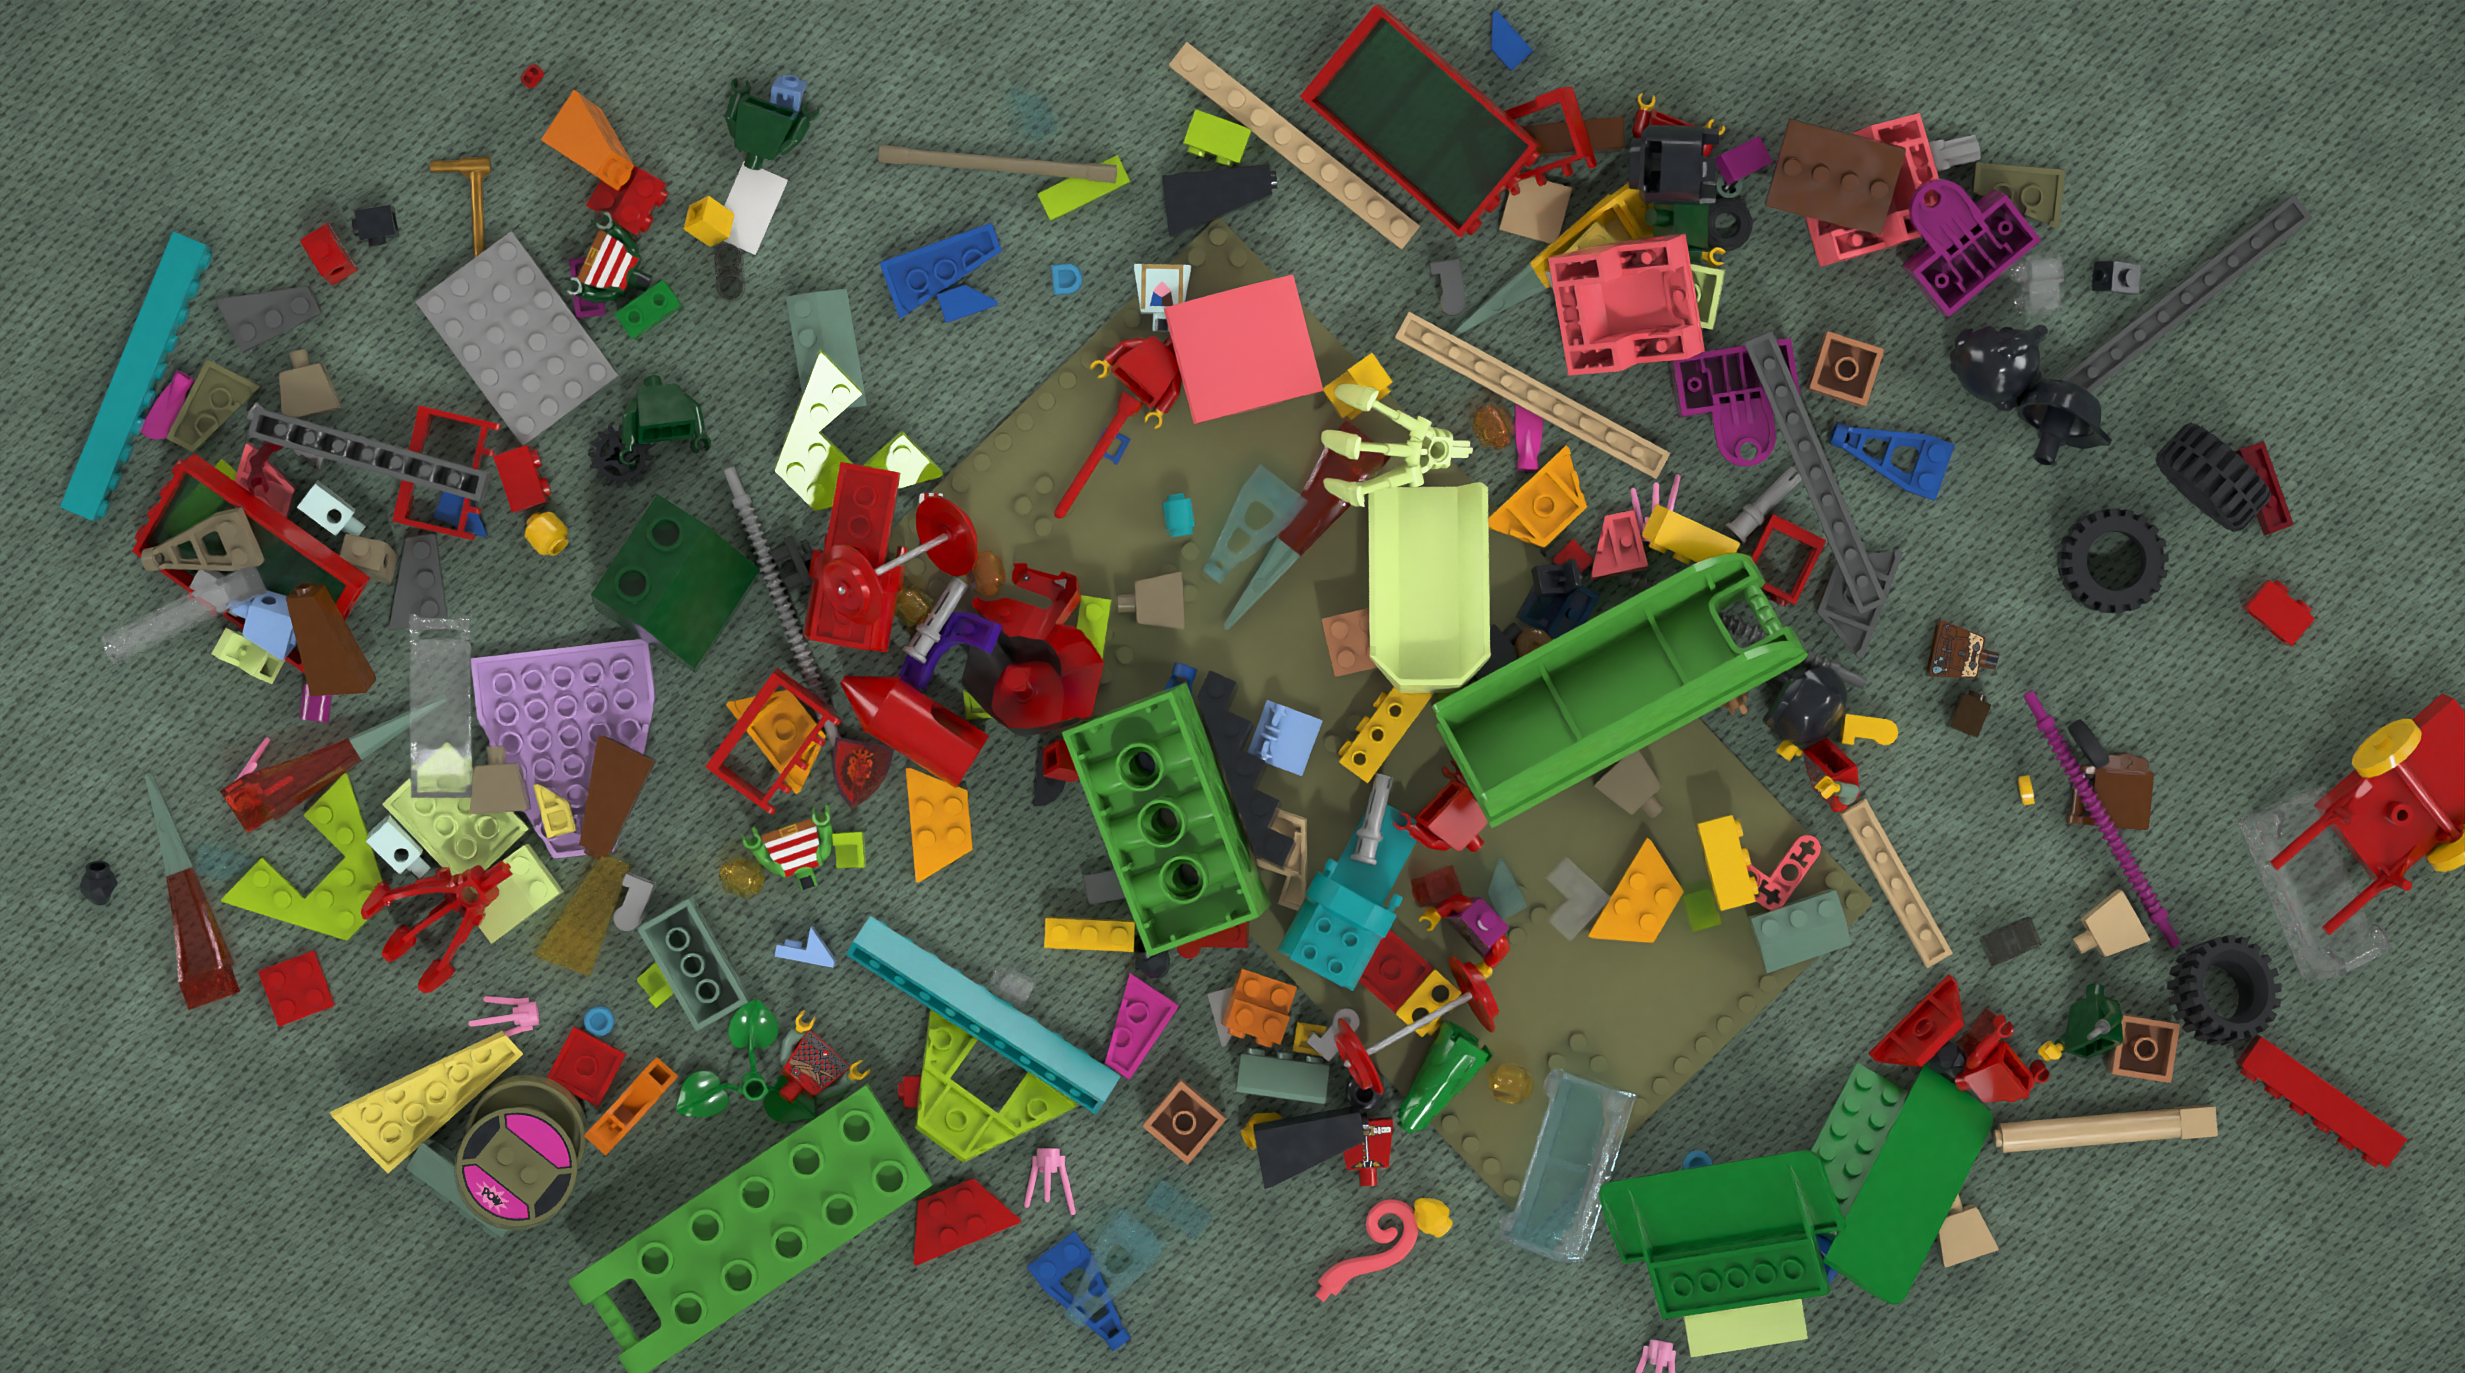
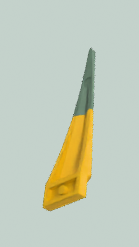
(1618, 213)

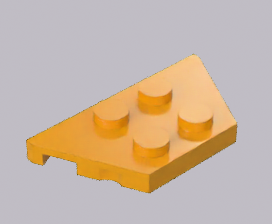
(1542, 504)
(780, 733)
(937, 822)
(1639, 900)

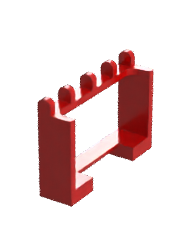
(1576, 128)
(420, 433)
(716, 765)

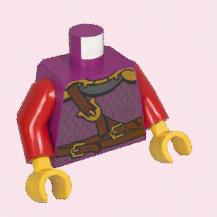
(1477, 925)

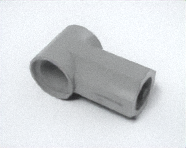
(1954, 152)

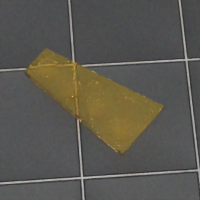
(584, 923)

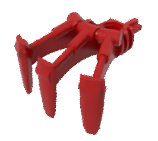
(457, 896)

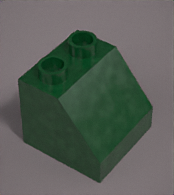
(675, 584)

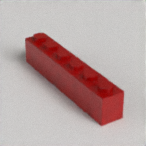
(2321, 1101)

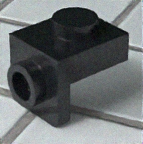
(2116, 277)
(1556, 579)

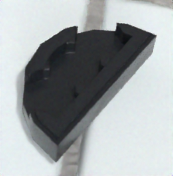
(1046, 788)

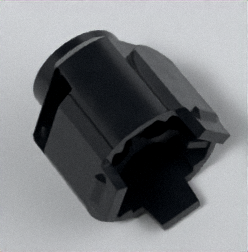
(1671, 165)

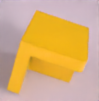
(709, 221)

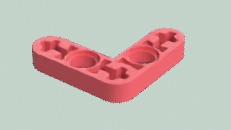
(1776, 880)

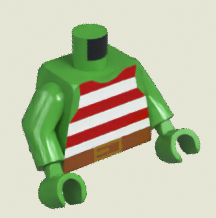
(795, 848)

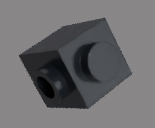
(375, 225)

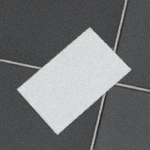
(753, 205)

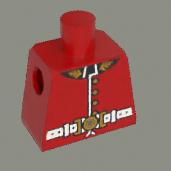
(328, 254)
(1372, 1152)

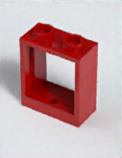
(1799, 534)

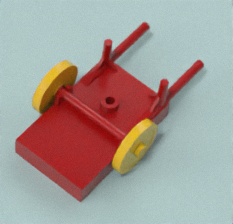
(2401, 767)

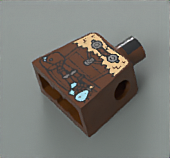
(1958, 653)

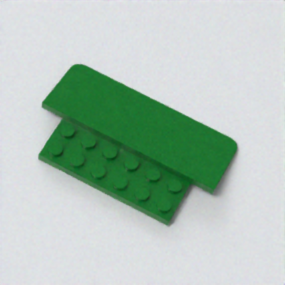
(1896, 1173)
(1727, 1231)

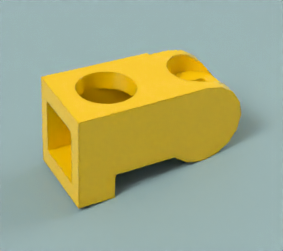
(1879, 730)

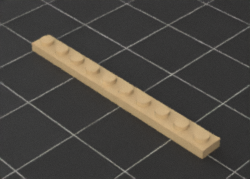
(1294, 146)
(1532, 395)

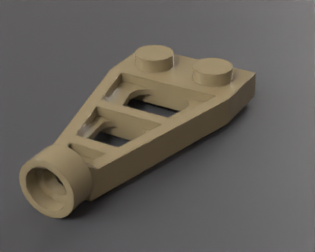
(234, 533)

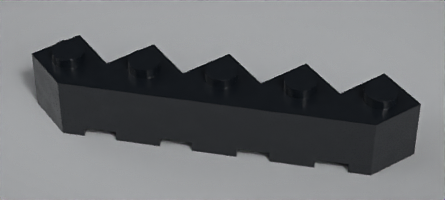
(1243, 771)

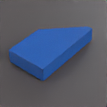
(1507, 43)
(963, 302)
(450, 510)

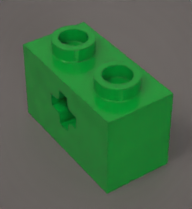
(648, 310)

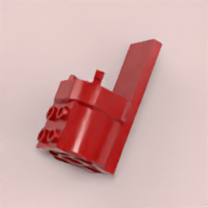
(863, 520)

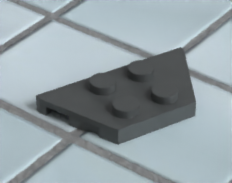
(1840, 612)

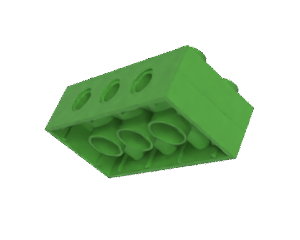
(1145, 849)

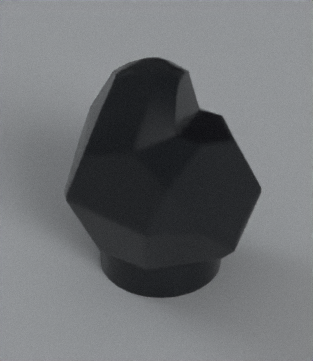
(98, 882)
(1153, 966)
(1946, 1058)

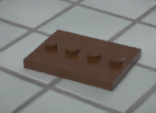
(1835, 176)

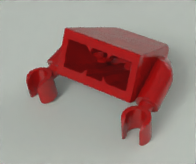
(1450, 818)
(1997, 1071)

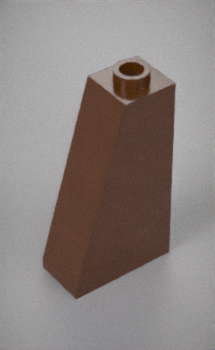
(1604, 135)
(326, 645)
(612, 793)

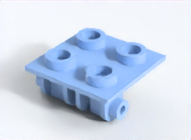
(1285, 737)

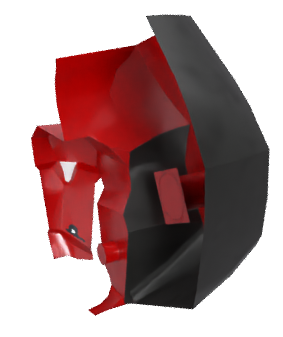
(1039, 668)

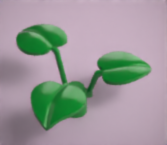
(704, 1095)

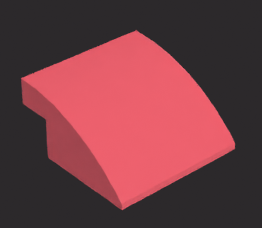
(1243, 349)

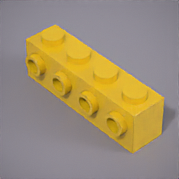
(1381, 732)

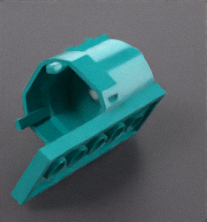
(1345, 910)

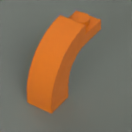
(631, 1106)

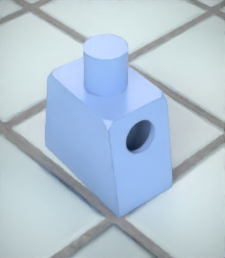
(268, 624)

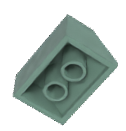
(1800, 930)
(1283, 1076)

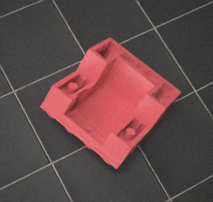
(1840, 243)
(1626, 304)

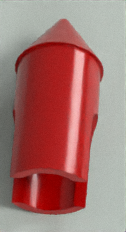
(914, 725)

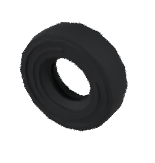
(1743, 219)
(2088, 744)

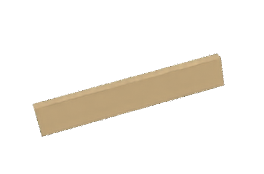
(1896, 883)

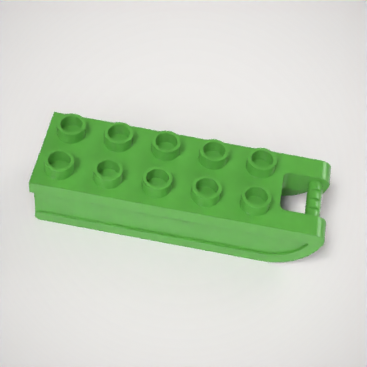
(1611, 686)
(757, 1227)

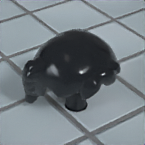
(1998, 364)

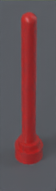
(1127, 407)

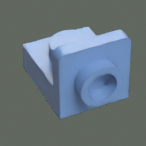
(788, 92)

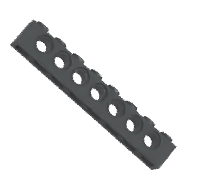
(369, 454)

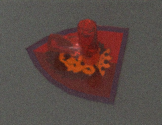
(859, 768)

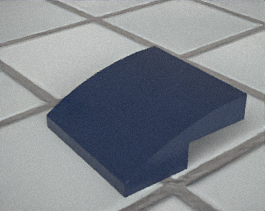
(1558, 614)

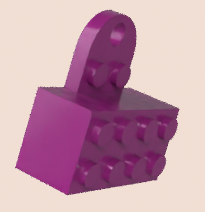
(1964, 242)
(1730, 390)

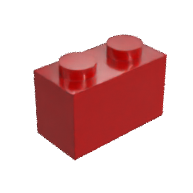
(522, 478)
(2279, 612)

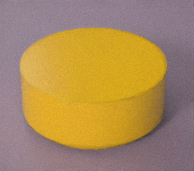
(2025, 790)

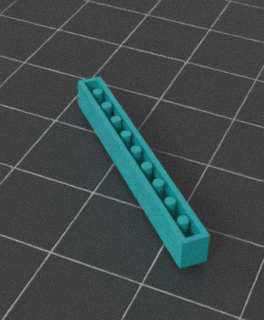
(136, 376)
(983, 1015)

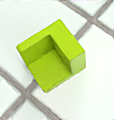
(849, 849)
(655, 985)

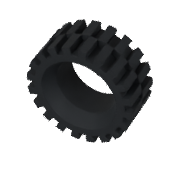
(2075, 568)
(2253, 982)

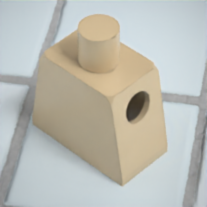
(2111, 927)
(1963, 1235)

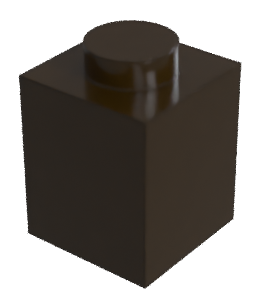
(1969, 713)

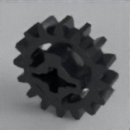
(603, 462)

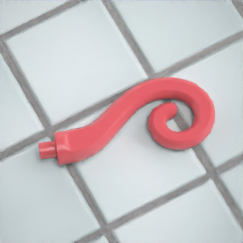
(1341, 1273)

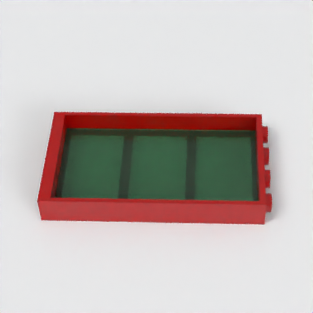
(1421, 121)
(288, 550)

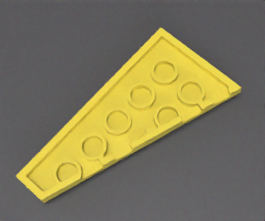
(410, 1110)

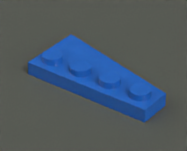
(930, 269)

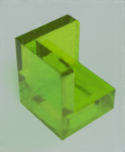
(1700, 910)

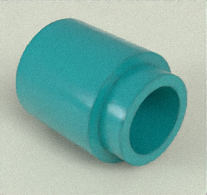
(1178, 515)

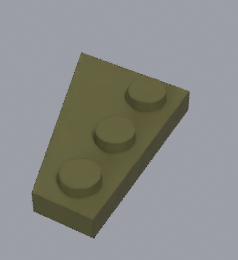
(2031, 189)
(210, 404)

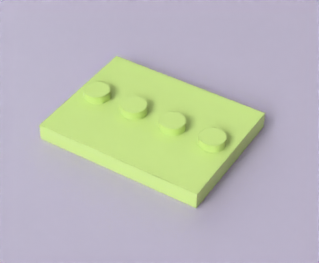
(453, 834)
(1745, 1327)

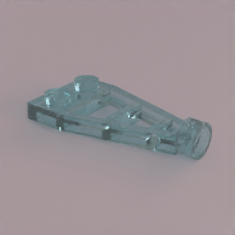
(1272, 493)
(1132, 1237)

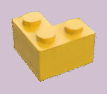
(1365, 373)

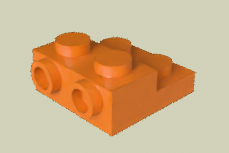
(1259, 1007)

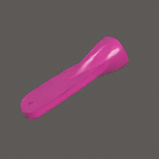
(167, 407)
(1527, 438)

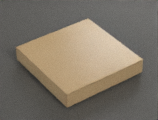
(1536, 211)

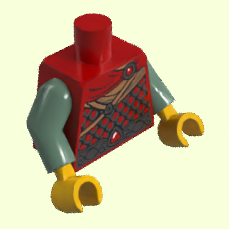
(1829, 770)
(813, 1066)

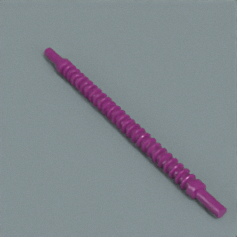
(2157, 914)

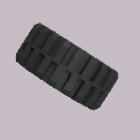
(2213, 477)

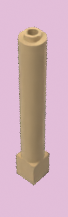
(2179, 1122)

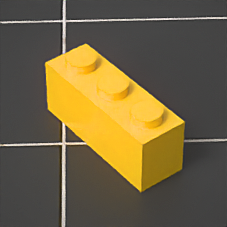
(1685, 537)
(1727, 861)
(1089, 934)

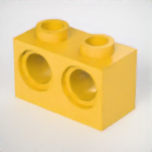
(1423, 998)

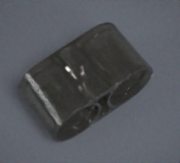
(724, 273)
(2010, 941)

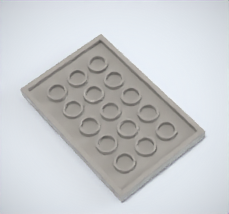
(517, 338)

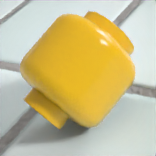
(546, 533)

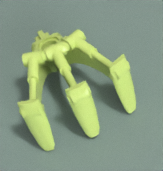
(1416, 450)

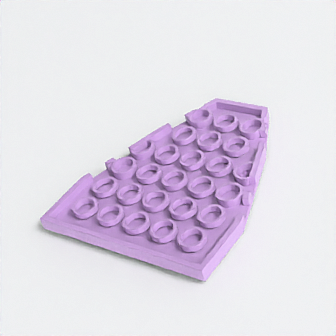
(554, 708)

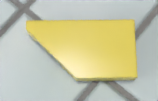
(555, 812)

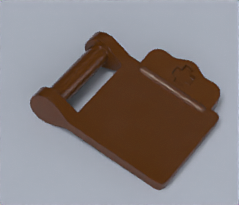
(2124, 790)

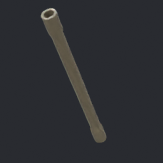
(1089, 171)

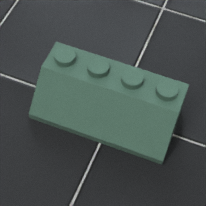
(825, 323)
(694, 964)
(435, 1166)

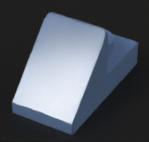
(815, 953)

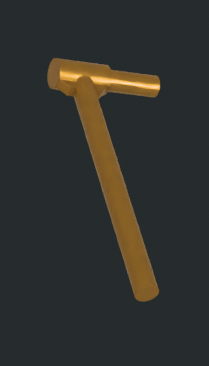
(475, 169)

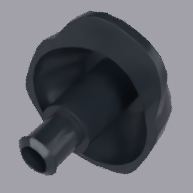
(2062, 416)
(1806, 704)

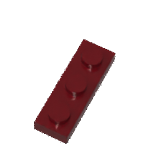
(2275, 513)

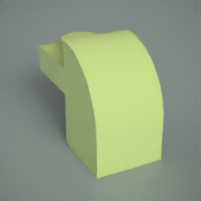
(248, 656)

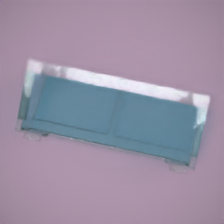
(1569, 1167)

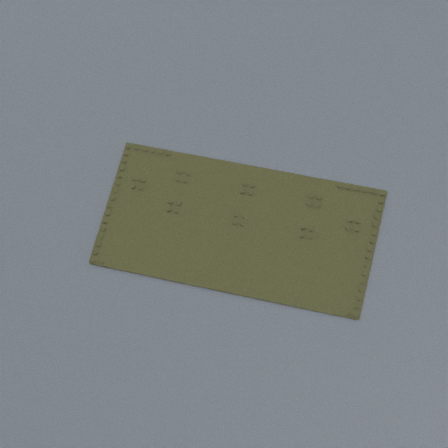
(1583, 1006)

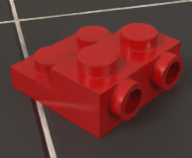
(633, 202)

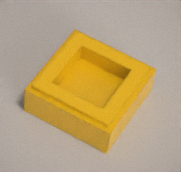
(1303, 1030)

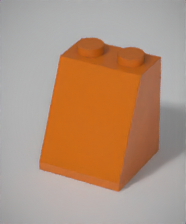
(589, 140)

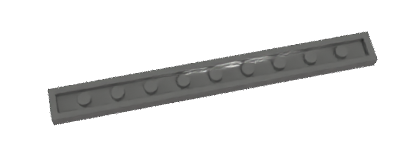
(2189, 295)
(1815, 471)

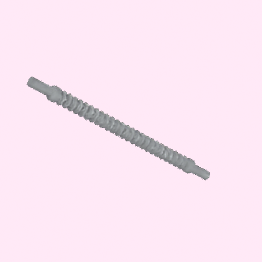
(742, 502)

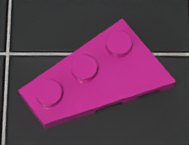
(1138, 1025)

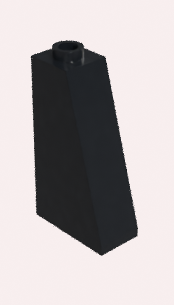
(1209, 195)
(1306, 1140)

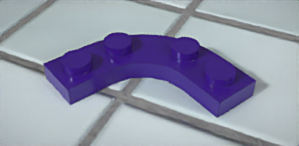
(958, 629)

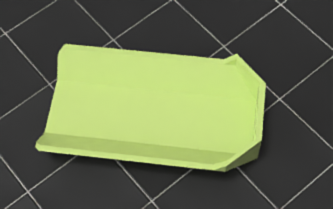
(1429, 585)

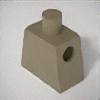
(307, 388)
(369, 557)
(1156, 601)
(498, 785)
(1631, 785)

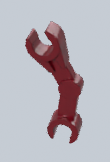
(257, 464)

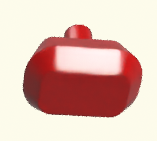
(532, 76)

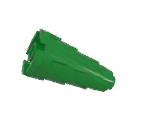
(1443, 1074)

